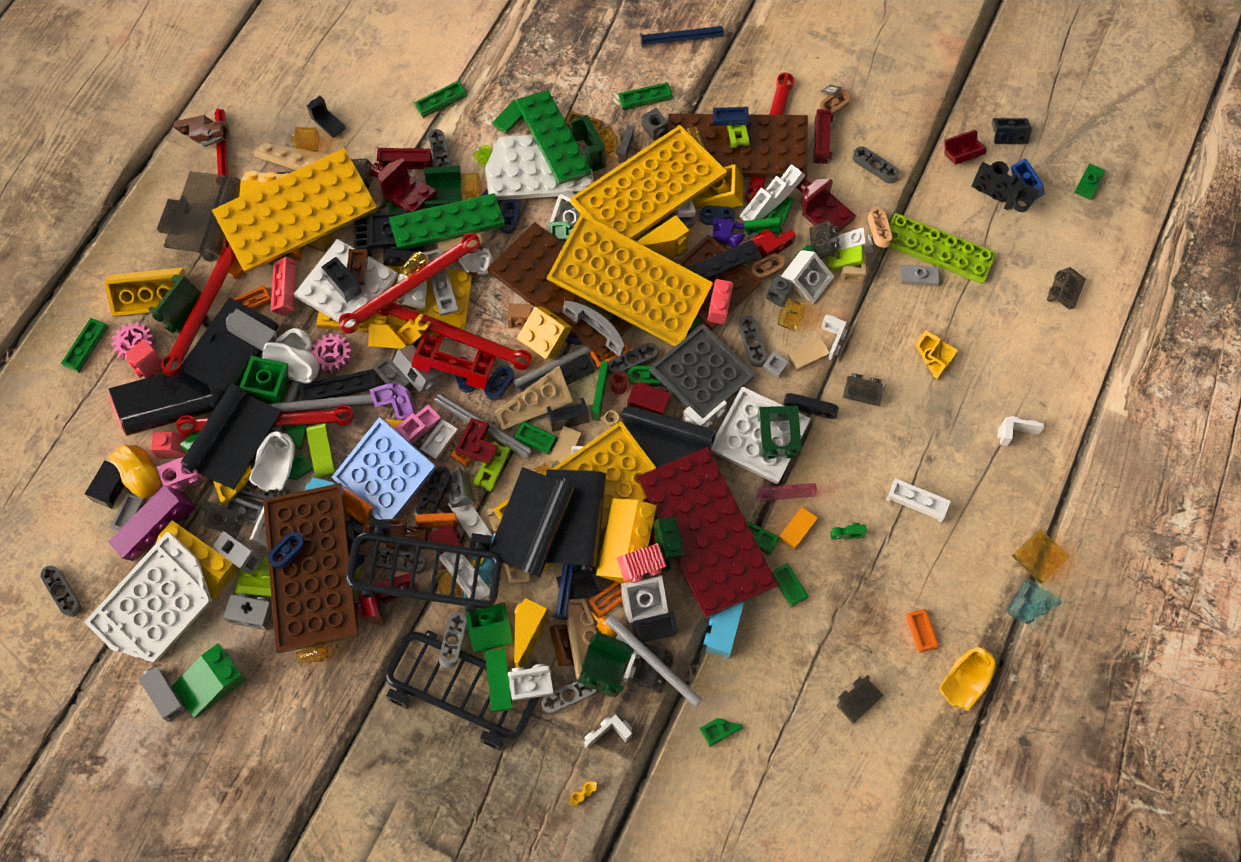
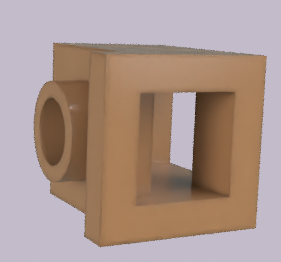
(518, 314)

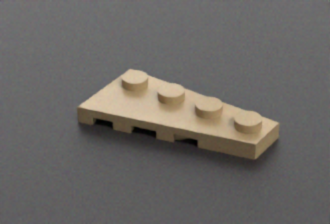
(287, 156)

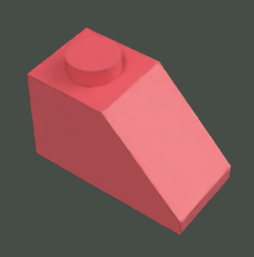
(167, 445)

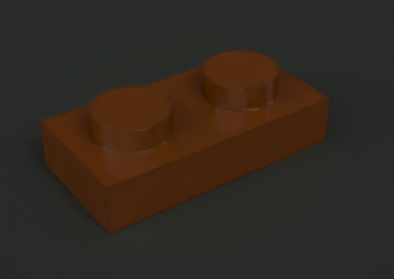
(357, 264)
(562, 644)

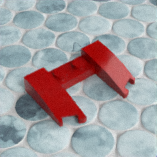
(428, 356)

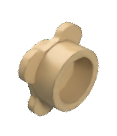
(608, 415)

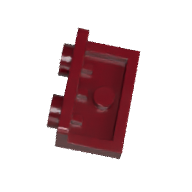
(963, 147)

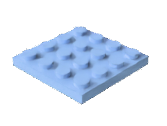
(384, 470)

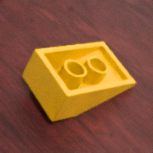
(725, 192)
(668, 239)
(529, 624)

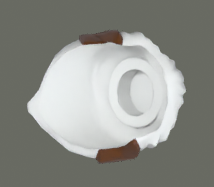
(477, 262)

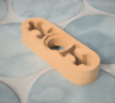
(881, 236)

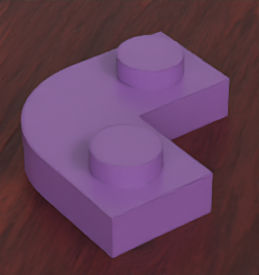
(397, 395)

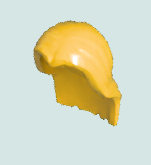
(137, 470)
(969, 678)

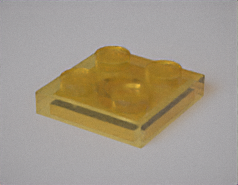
(1040, 556)

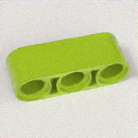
(321, 450)

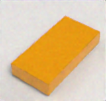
(798, 527)

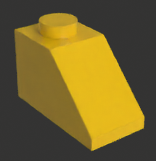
(384, 335)

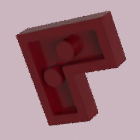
(472, 443)

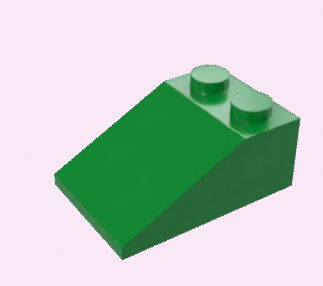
(208, 680)

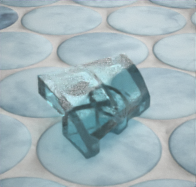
(1031, 602)

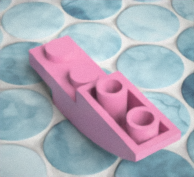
(417, 425)

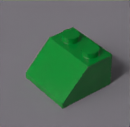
(265, 379)
(489, 627)

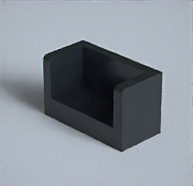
(341, 279)
(568, 416)
(106, 485)
(583, 584)
(655, 627)

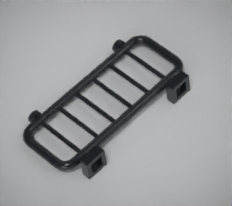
(380, 532)
(401, 699)

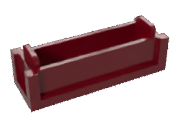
(822, 136)
(415, 157)

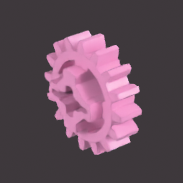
(129, 337)
(331, 348)

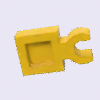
(412, 330)

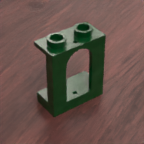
(595, 153)
(779, 413)

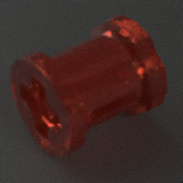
(619, 377)

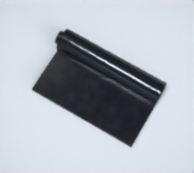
(220, 355)
(159, 401)
(664, 436)
(230, 437)
(532, 521)
(581, 526)

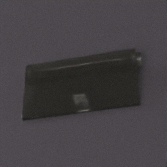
(194, 223)

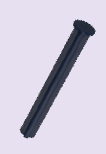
(682, 35)
(564, 592)

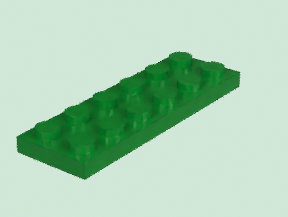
(553, 137)
(446, 222)

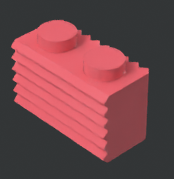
(720, 301)
(144, 360)
(640, 562)

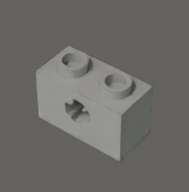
(257, 618)

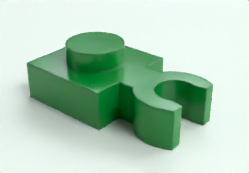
(852, 531)

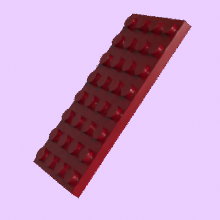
(718, 546)

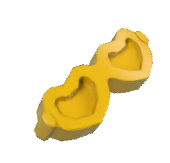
(579, 797)

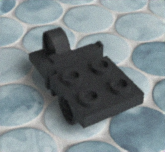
(1000, 186)

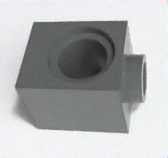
(654, 118)
(779, 291)

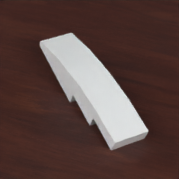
(770, 198)

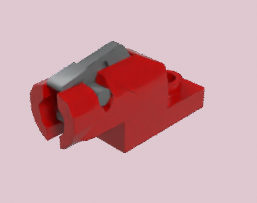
(768, 243)

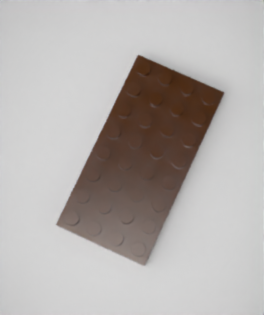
(772, 146)
(525, 270)
(311, 593)

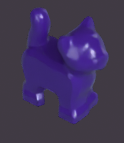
(723, 231)

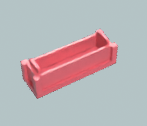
(283, 286)

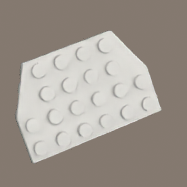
(521, 171)
(153, 602)

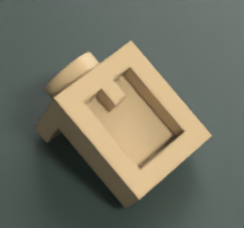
(854, 274)

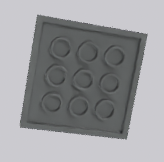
(702, 371)

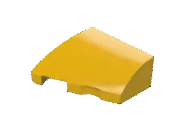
(935, 353)

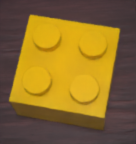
(544, 332)

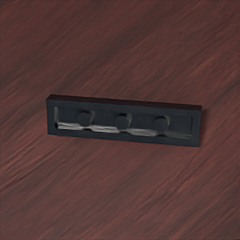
(726, 260)
(571, 371)
(339, 386)

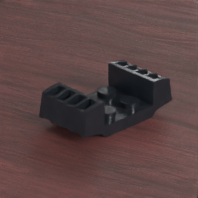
(376, 232)

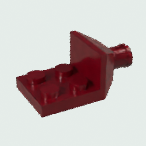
(400, 187)
(820, 205)
(370, 607)

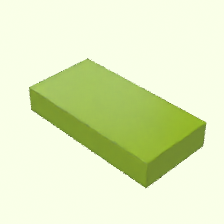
(848, 257)

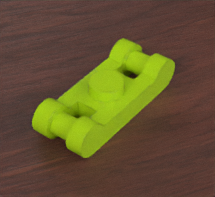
(735, 130)
(492, 470)

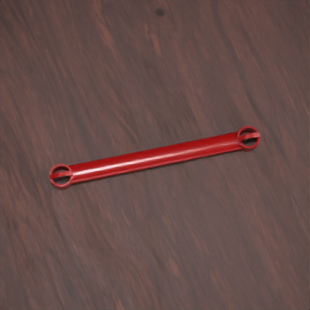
(777, 108)
(409, 283)
(199, 311)
(461, 335)
(285, 419)

